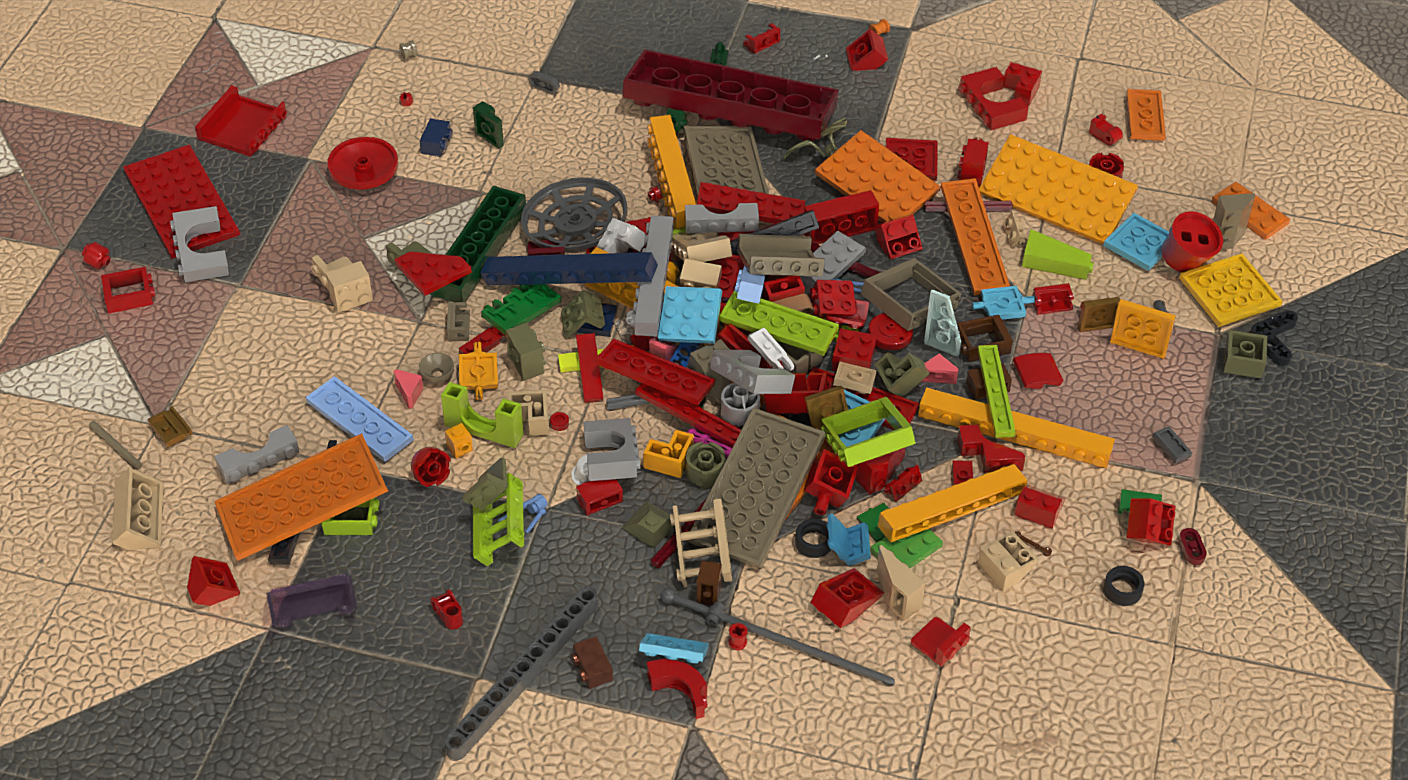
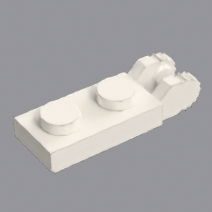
(770, 350)

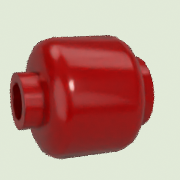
(96, 255)

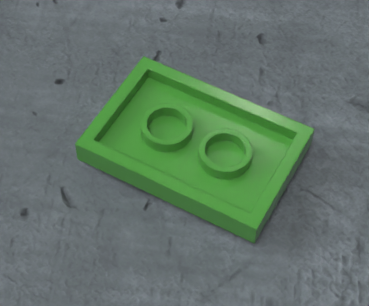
(911, 548)

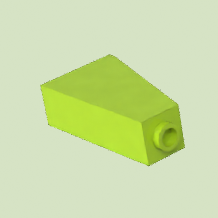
(1056, 257)

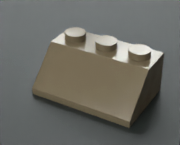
(1233, 216)

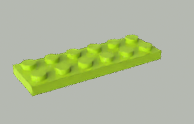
(781, 323)

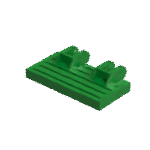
(520, 306)

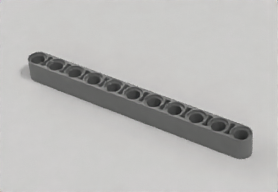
(557, 632)

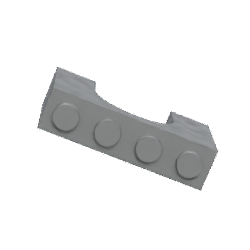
(197, 265)
(744, 370)
(616, 463)

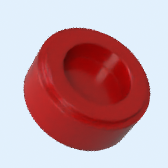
(559, 421)

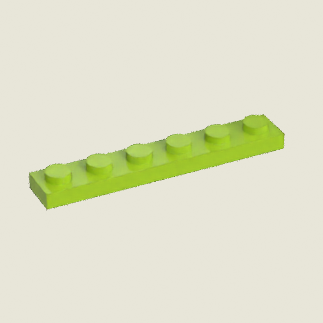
(996, 391)

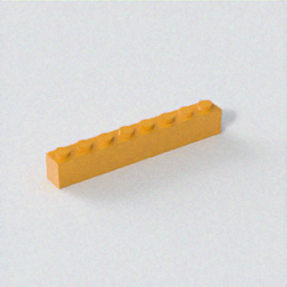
(951, 503)

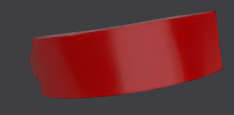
(681, 676)

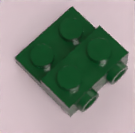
(487, 124)

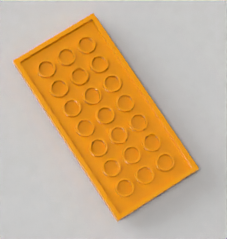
(1058, 189)

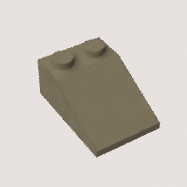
(700, 362)

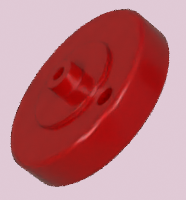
(889, 333)

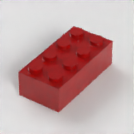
(846, 214)

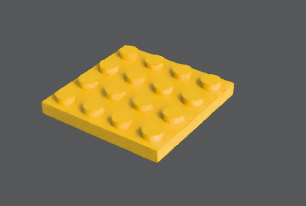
(1230, 290)

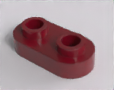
(1192, 548)

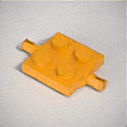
(478, 370)

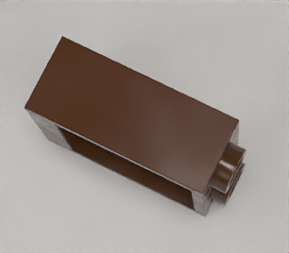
(984, 325)

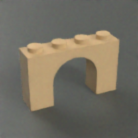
(700, 246)

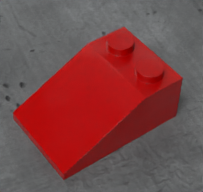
(877, 472)
(845, 597)

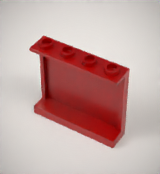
(239, 122)

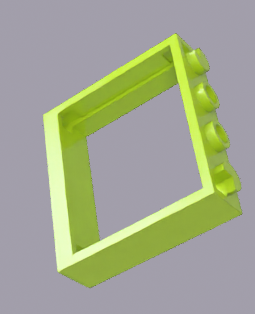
(880, 409)

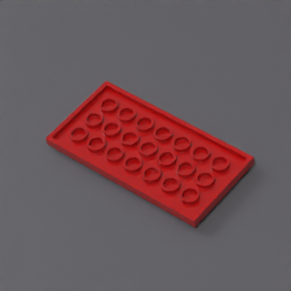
(178, 184)

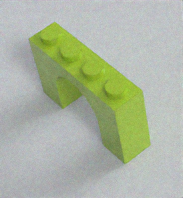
(505, 429)

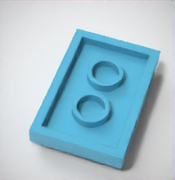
(673, 647)

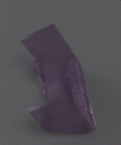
(311, 599)

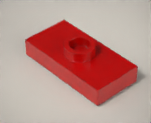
(961, 471)

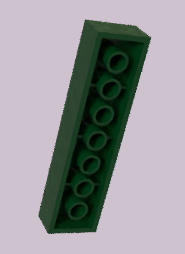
(483, 238)

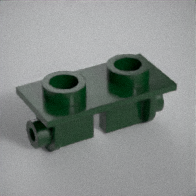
(719, 54)

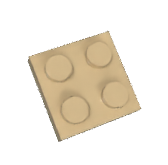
(855, 377)

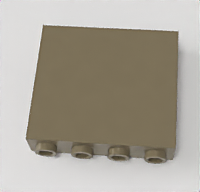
(779, 255)

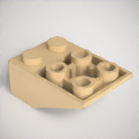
(901, 586)

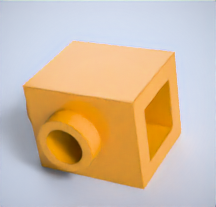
(458, 440)

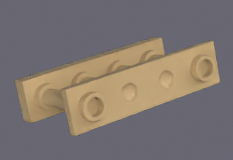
(717, 531)

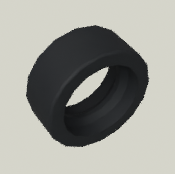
(808, 549)
(1126, 573)

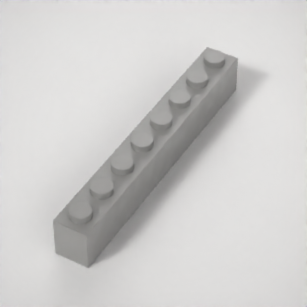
(651, 293)

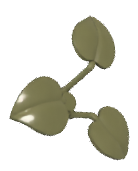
(829, 149)

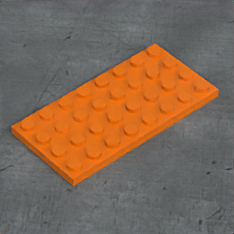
(300, 496)

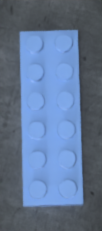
(359, 416)

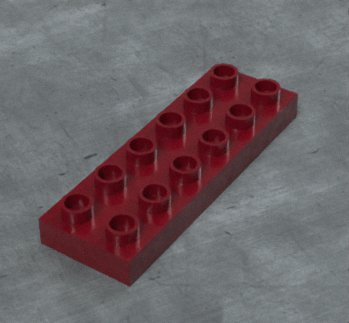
(730, 94)

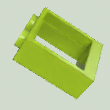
(354, 527)

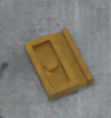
(169, 426)

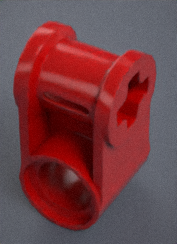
(448, 610)

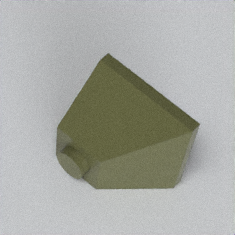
(649, 524)

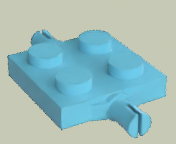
(1003, 301)

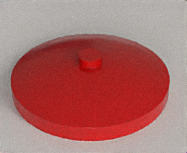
(362, 163)

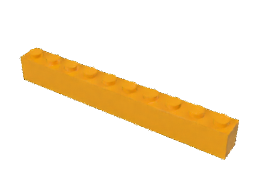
(1029, 430)

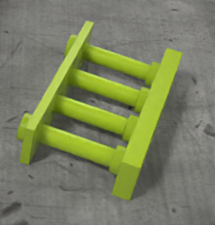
(483, 522)

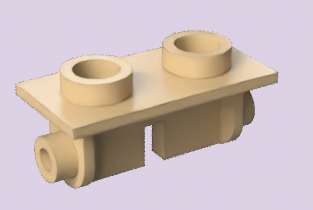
(1014, 230)

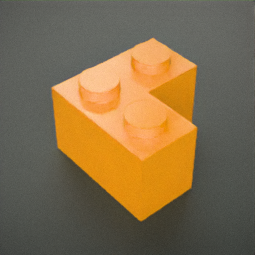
(670, 457)

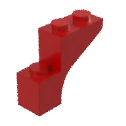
(736, 340)
(993, 455)

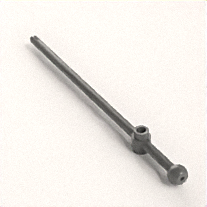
(716, 614)

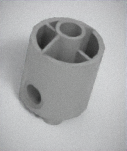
(737, 404)

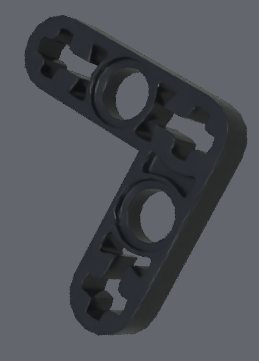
(1284, 355)

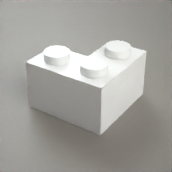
(620, 237)

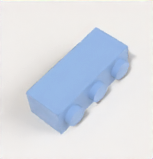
(749, 286)

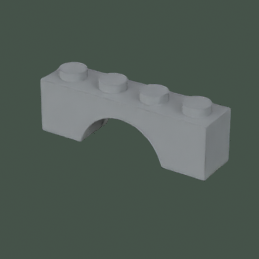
(701, 220)
(236, 465)

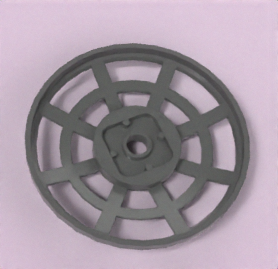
(582, 212)

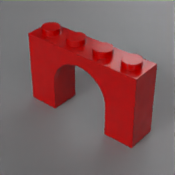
(992, 113)

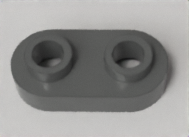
(544, 82)

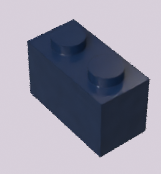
(435, 137)

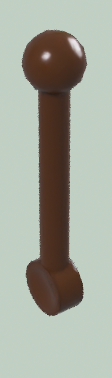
(1047, 551)

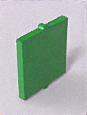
(871, 518)

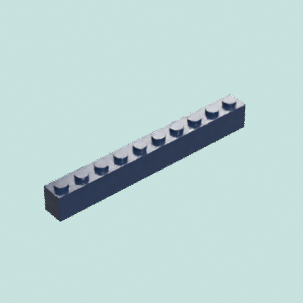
(569, 269)

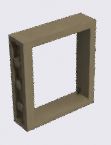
(874, 287)

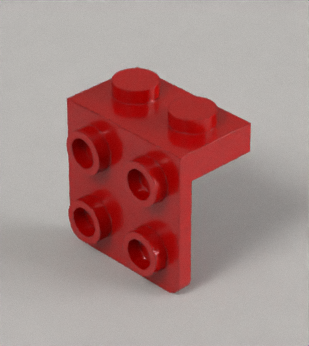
(833, 298)
(856, 320)
(940, 640)

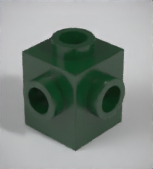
(678, 120)

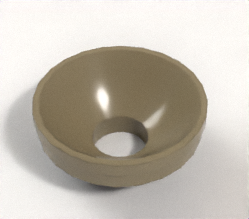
(436, 362)

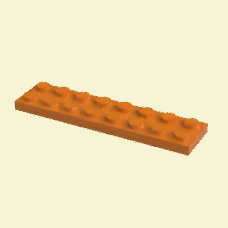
(974, 235)

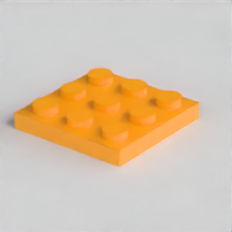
(1142, 328)

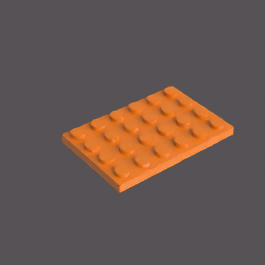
(868, 165)

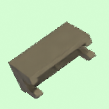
(458, 322)

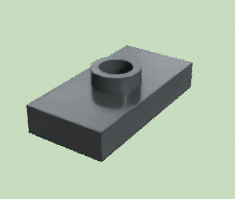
(1172, 444)

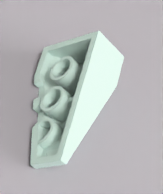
(941, 325)

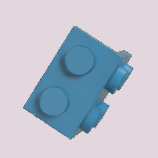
(849, 543)

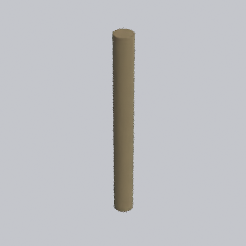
(115, 444)

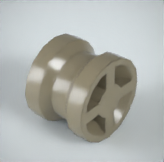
(408, 49)

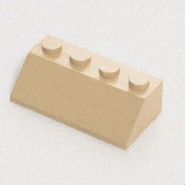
(137, 511)

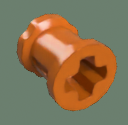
(881, 27)

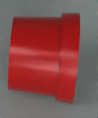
(1191, 241)

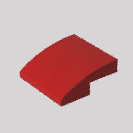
(1037, 370)

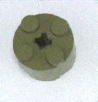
(704, 464)

